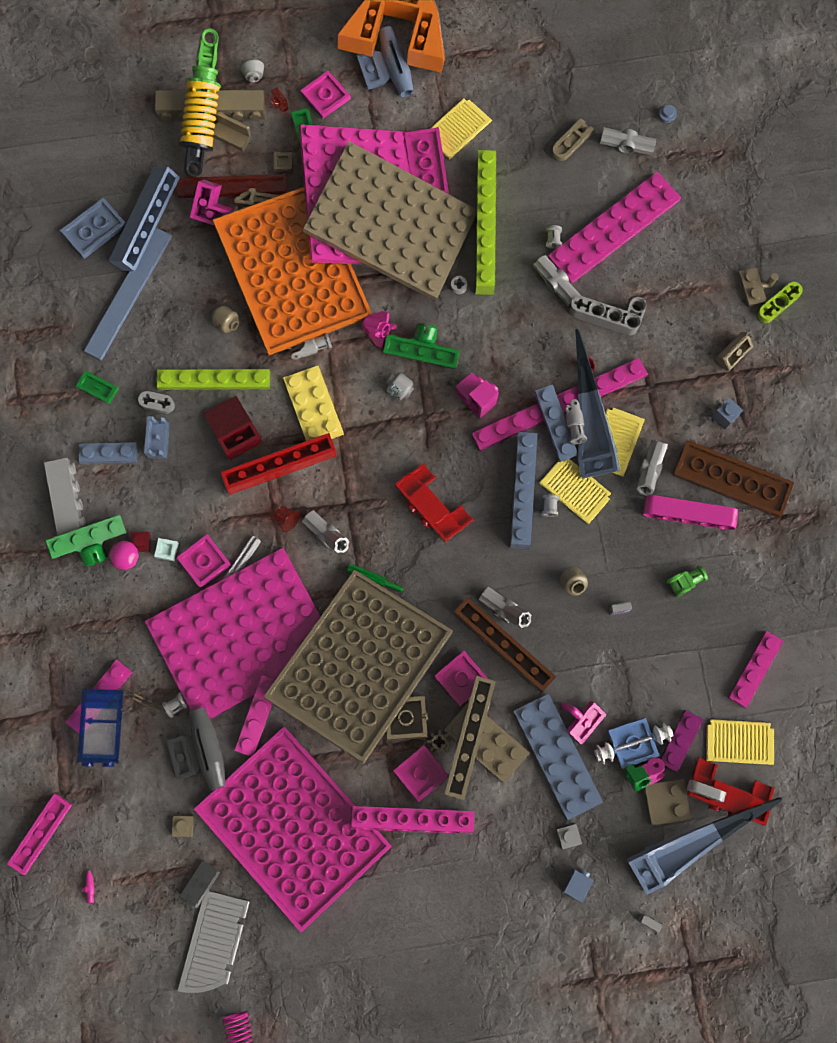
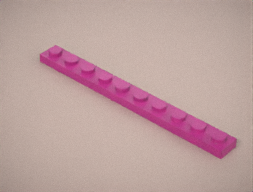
(532, 416)

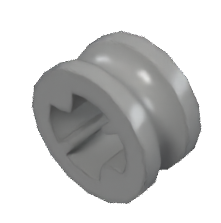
(454, 287)

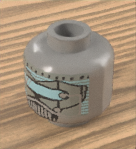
(399, 386)

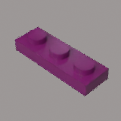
(681, 740)

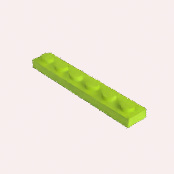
(213, 379)

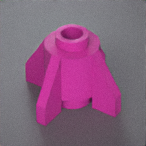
(377, 326)

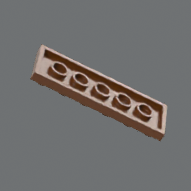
(733, 479)

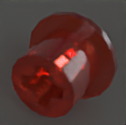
(286, 518)

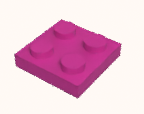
(325, 94)
(204, 561)
(459, 677)
(421, 773)

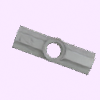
(628, 141)
(555, 279)

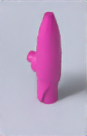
(89, 887)

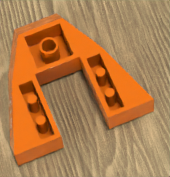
(426, 43)

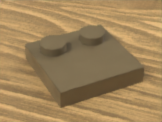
(667, 802)

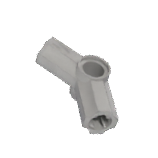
(651, 467)
(325, 532)
(505, 608)

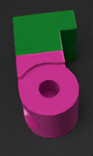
(645, 774)

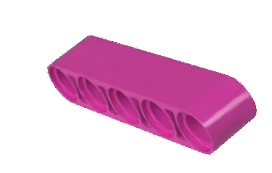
(690, 512)

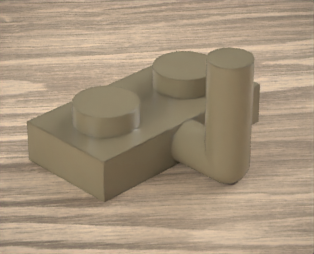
(753, 287)

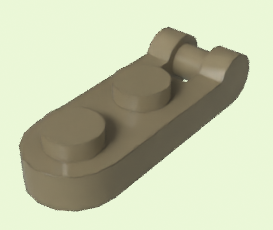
(571, 140)

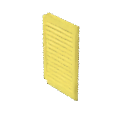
(460, 126)
(625, 432)
(580, 495)
(740, 742)

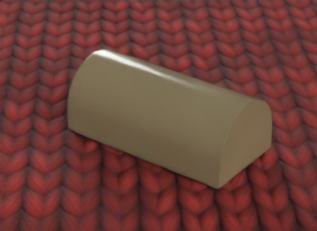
(735, 351)

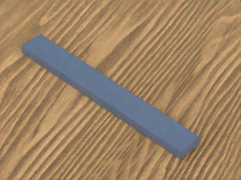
(127, 296)

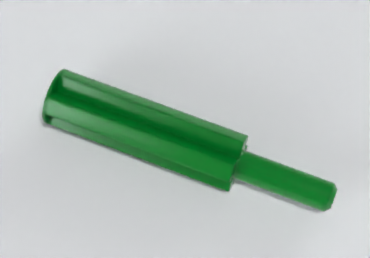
(381, 580)

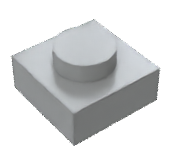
(569, 836)

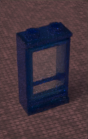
(100, 727)

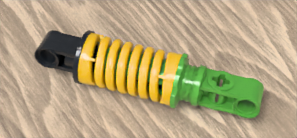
(200, 105)

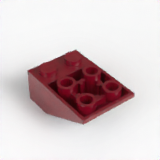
(233, 428)

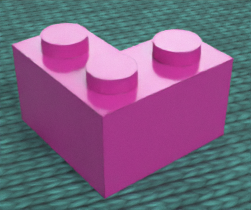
(205, 203)
(477, 394)

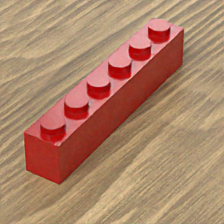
(279, 464)

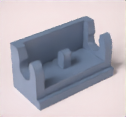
(156, 438)

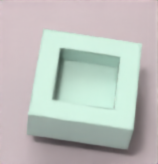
(166, 549)

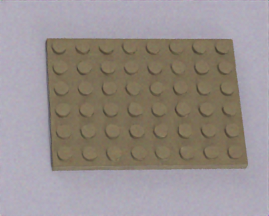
(391, 221)
(358, 666)

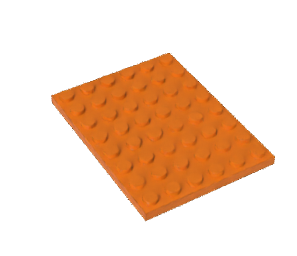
(279, 282)

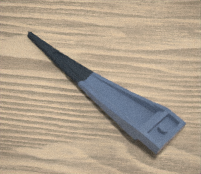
(599, 452)
(668, 858)

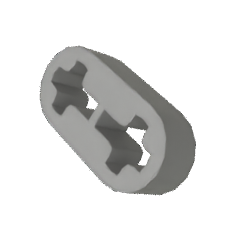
(155, 406)
(706, 791)

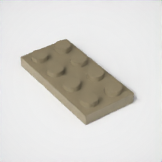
(496, 747)

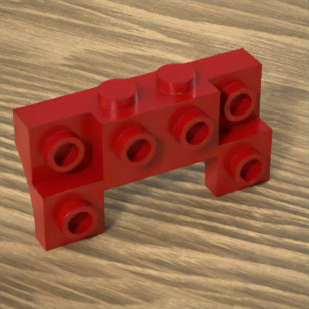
(429, 507)
(735, 799)

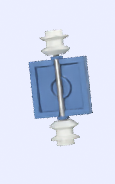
(633, 743)

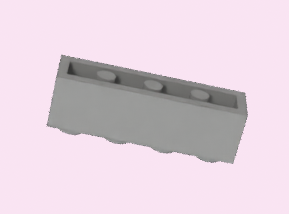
(64, 495)

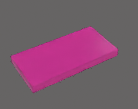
(426, 157)

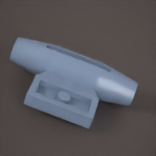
(387, 64)

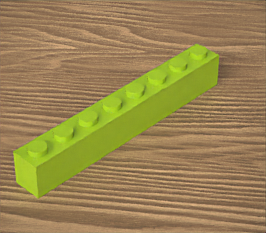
(485, 222)

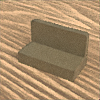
(232, 132)

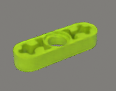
(778, 309)

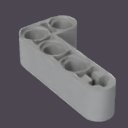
(607, 311)

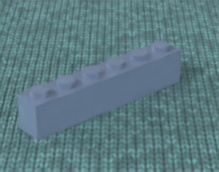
(144, 219)
(523, 490)

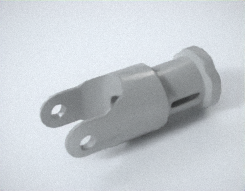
(311, 346)
(575, 422)

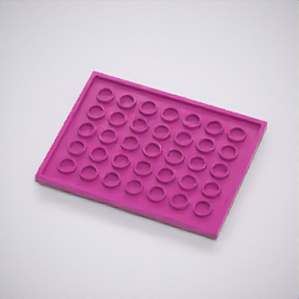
(320, 154)
(235, 633)
(291, 829)

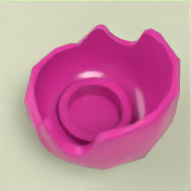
(123, 555)

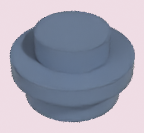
(667, 113)

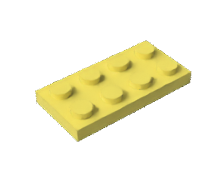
(313, 404)

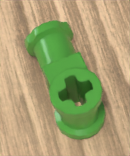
(684, 582)

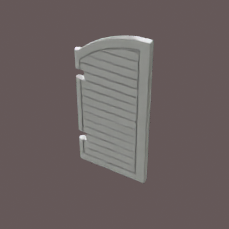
(213, 943)

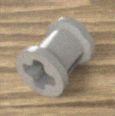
(553, 236)
(550, 505)
(175, 705)

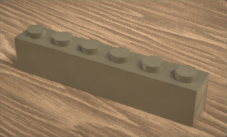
(232, 103)
(469, 738)

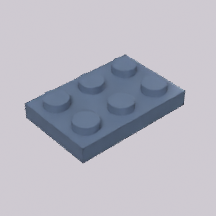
(93, 228)

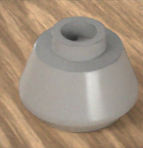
(252, 69)

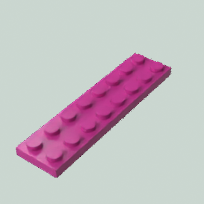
(614, 227)

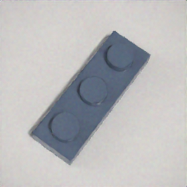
(108, 453)

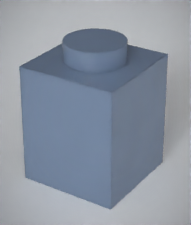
(727, 413)
(578, 884)

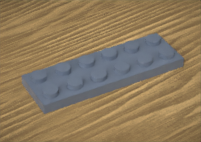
(557, 757)

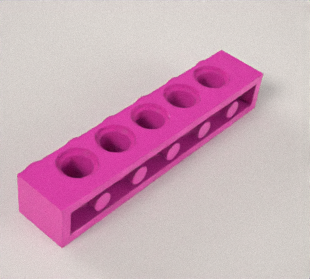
(412, 820)

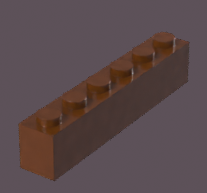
(504, 645)

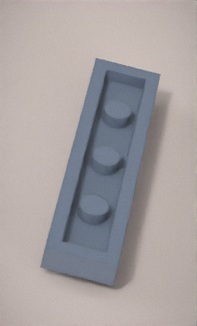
(555, 423)

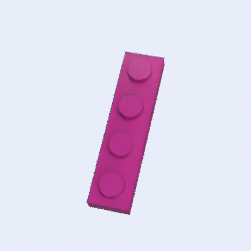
(755, 669)
(111, 680)
(255, 718)
(39, 834)

